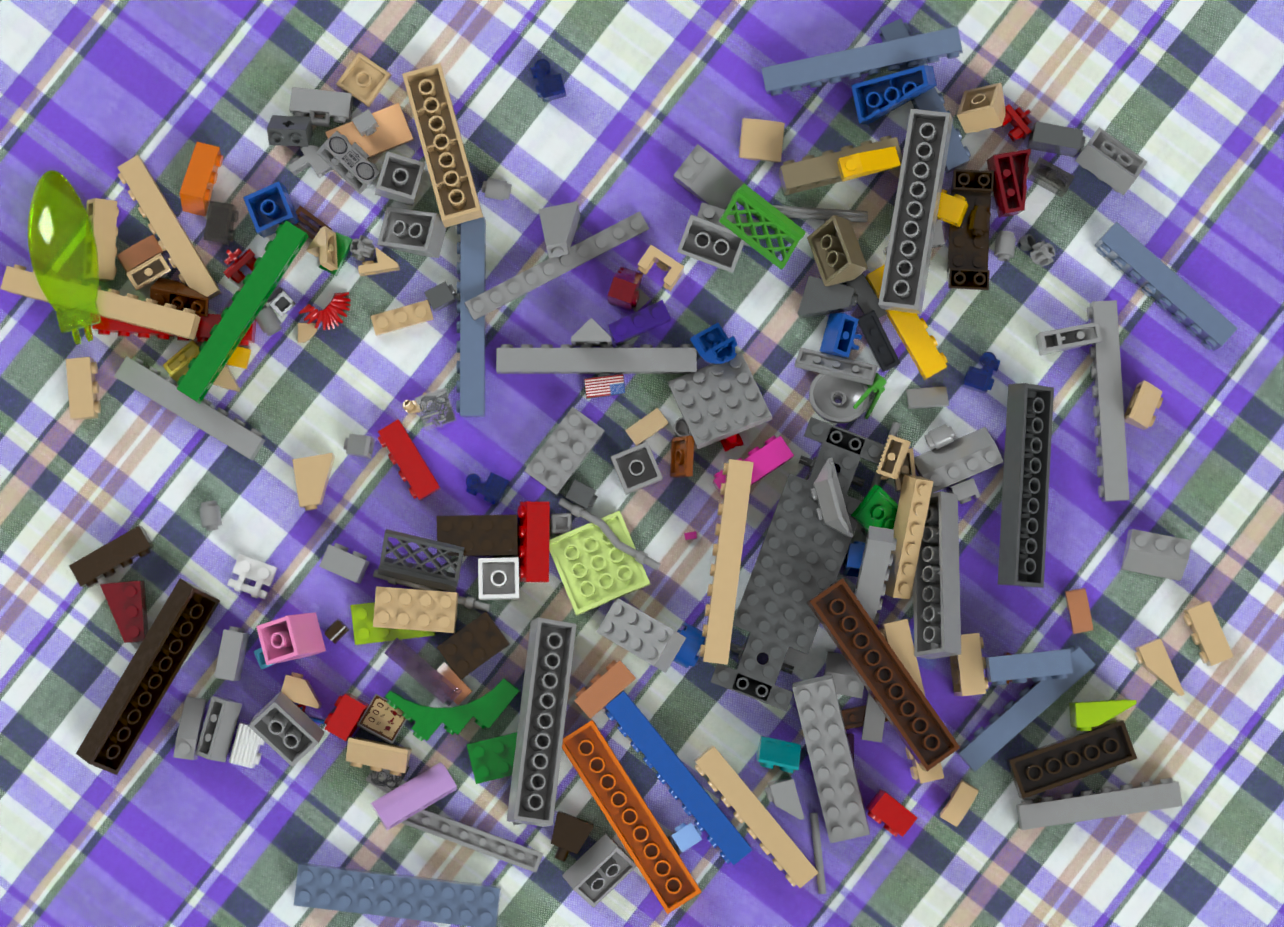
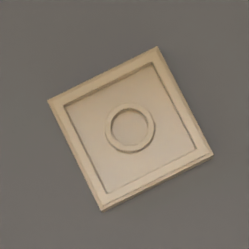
(363, 79)

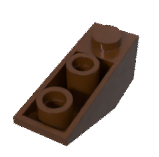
(179, 295)

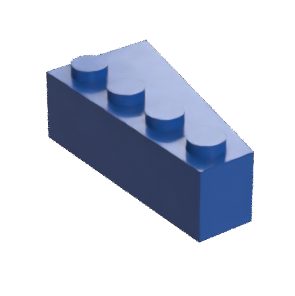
(886, 93)

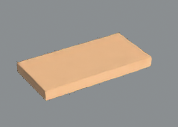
(391, 133)

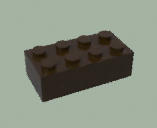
(480, 534)

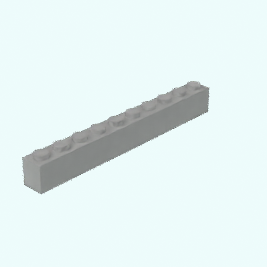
(596, 360)
(1109, 404)

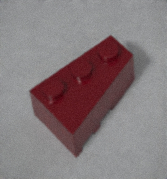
(1010, 181)
(624, 289)
(128, 608)

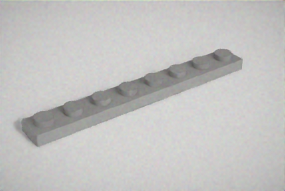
(476, 839)

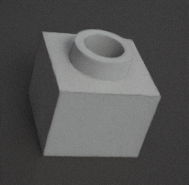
(365, 123)

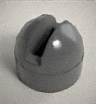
(1027, 242)

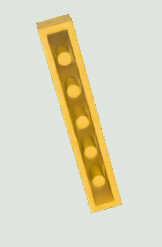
(912, 333)

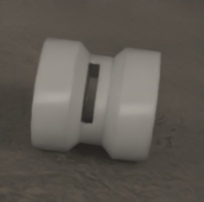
(680, 426)

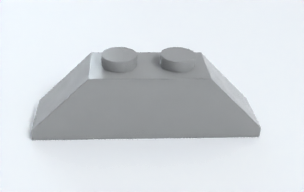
(830, 500)

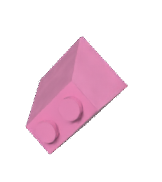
(291, 638)

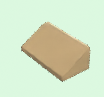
(647, 427)

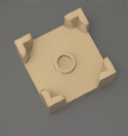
(663, 262)

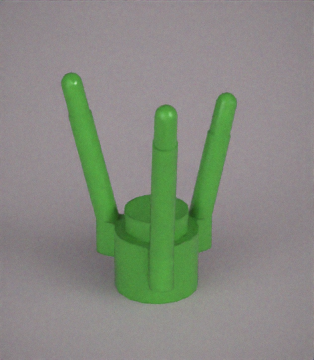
(877, 386)

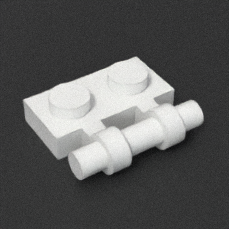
(254, 570)

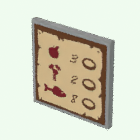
(382, 720)

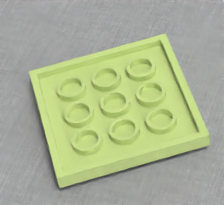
(593, 567)

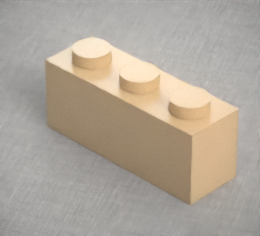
(82, 388)
(1207, 633)

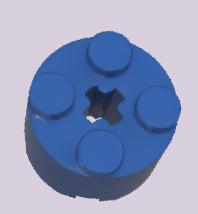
(687, 654)

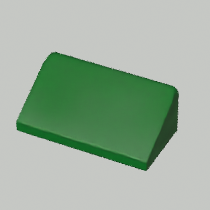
(343, 249)

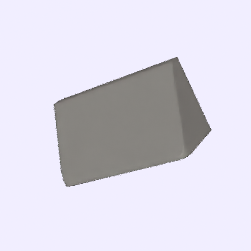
(927, 397)

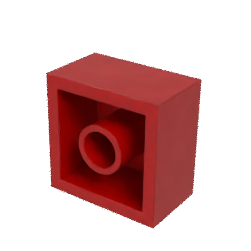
(346, 716)

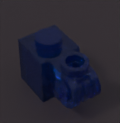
(549, 86)
(980, 379)
(492, 489)

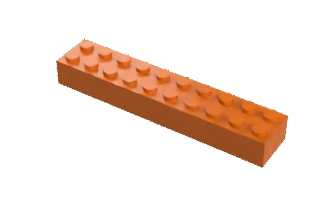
(630, 816)

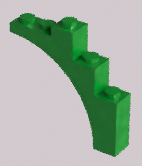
(429, 719)

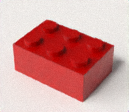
(894, 815)

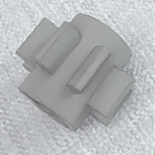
(362, 248)
(1042, 253)

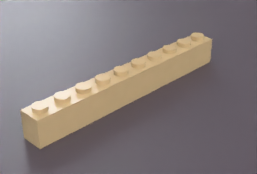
(114, 306)
(727, 561)

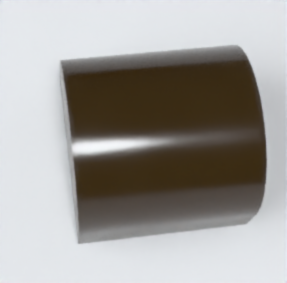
(336, 631)

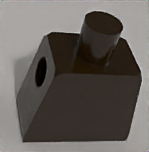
(569, 834)

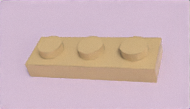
(402, 317)

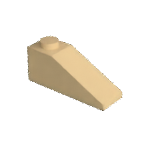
(1157, 662)

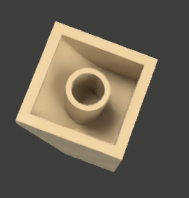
(982, 108)
(1143, 405)

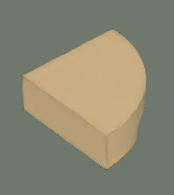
(306, 332)

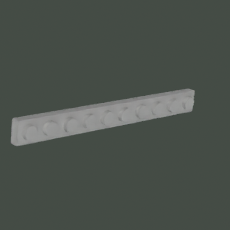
(556, 266)

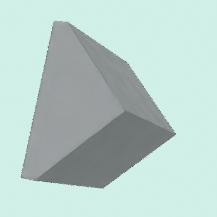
(591, 334)

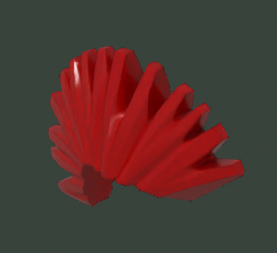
(329, 314)

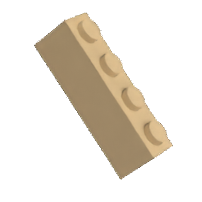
(103, 219)

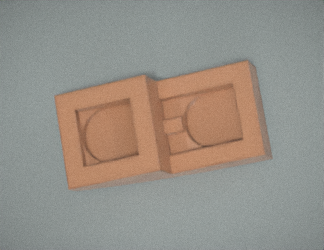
(139, 253)
(1079, 610)
(447, 671)

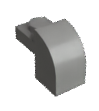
(312, 159)

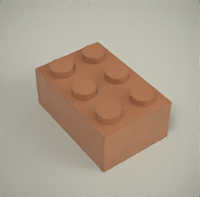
(604, 688)

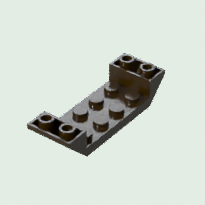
(968, 252)

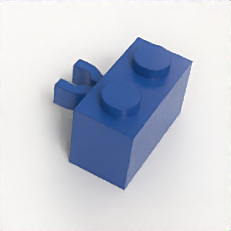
(840, 335)

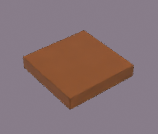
(682, 457)

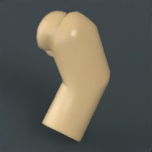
(411, 406)

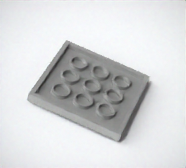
(719, 401)

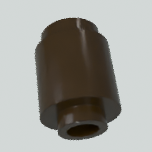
(979, 220)

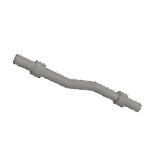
(640, 556)
(469, 602)

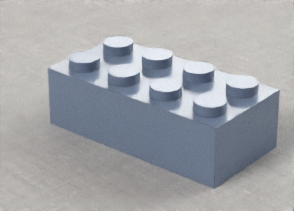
(1028, 665)

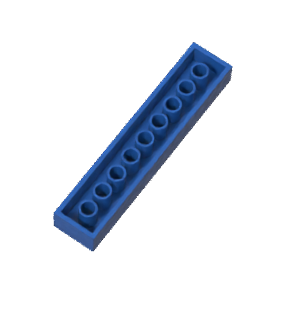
(679, 778)

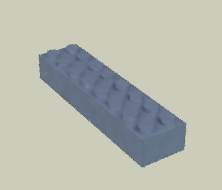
(1165, 287)

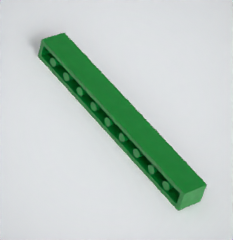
(242, 312)

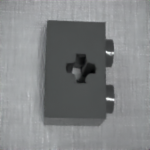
(289, 130)

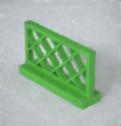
(768, 216)

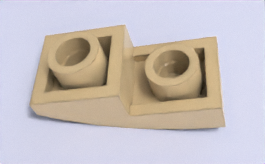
(959, 804)

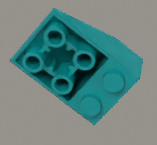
(778, 753)

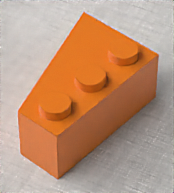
(200, 178)

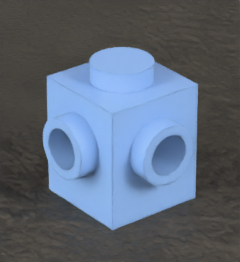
(685, 837)

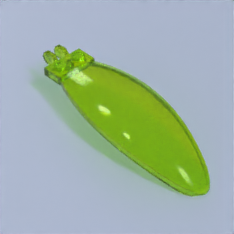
(64, 254)

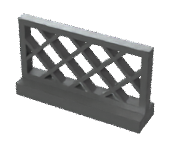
(418, 572)

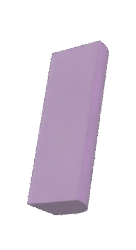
(414, 796)

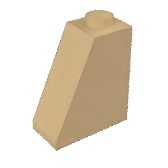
(312, 479)

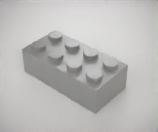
(564, 451)
(641, 635)

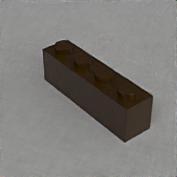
(111, 556)

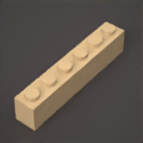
(909, 532)

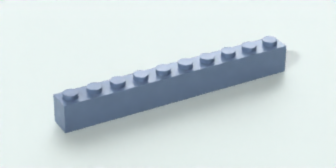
(862, 60)
(472, 333)

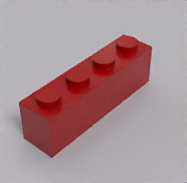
(409, 460)
(534, 541)

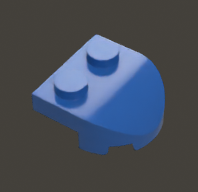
(715, 345)

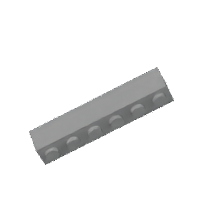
(874, 569)

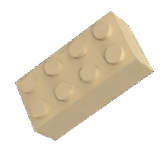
(415, 609)

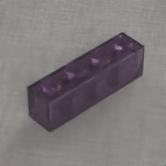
(423, 672)

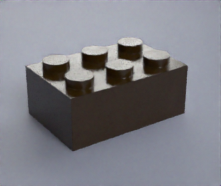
(473, 645)

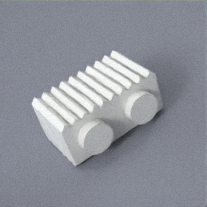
(246, 747)

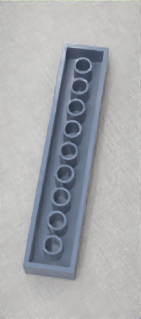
(397, 895)

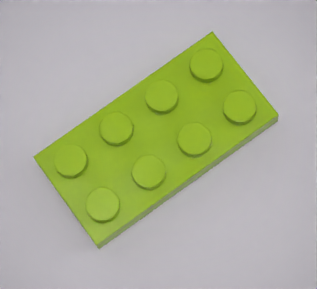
(365, 632)

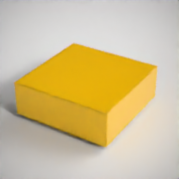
(240, 358)

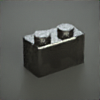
(1050, 177)
(220, 223)

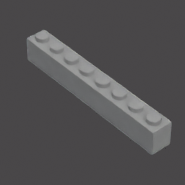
(201, 415)
(1099, 804)

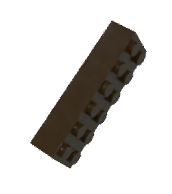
(1071, 759)

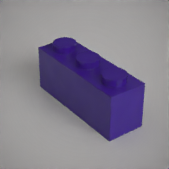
(639, 322)

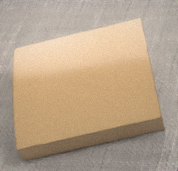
(761, 140)

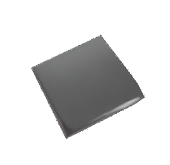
(280, 301)

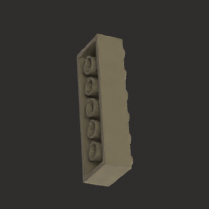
(824, 170)

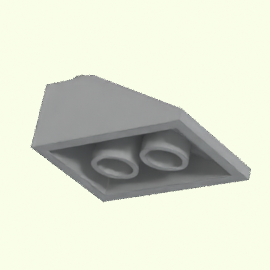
(707, 178)
(412, 232)

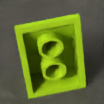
(1094, 713)

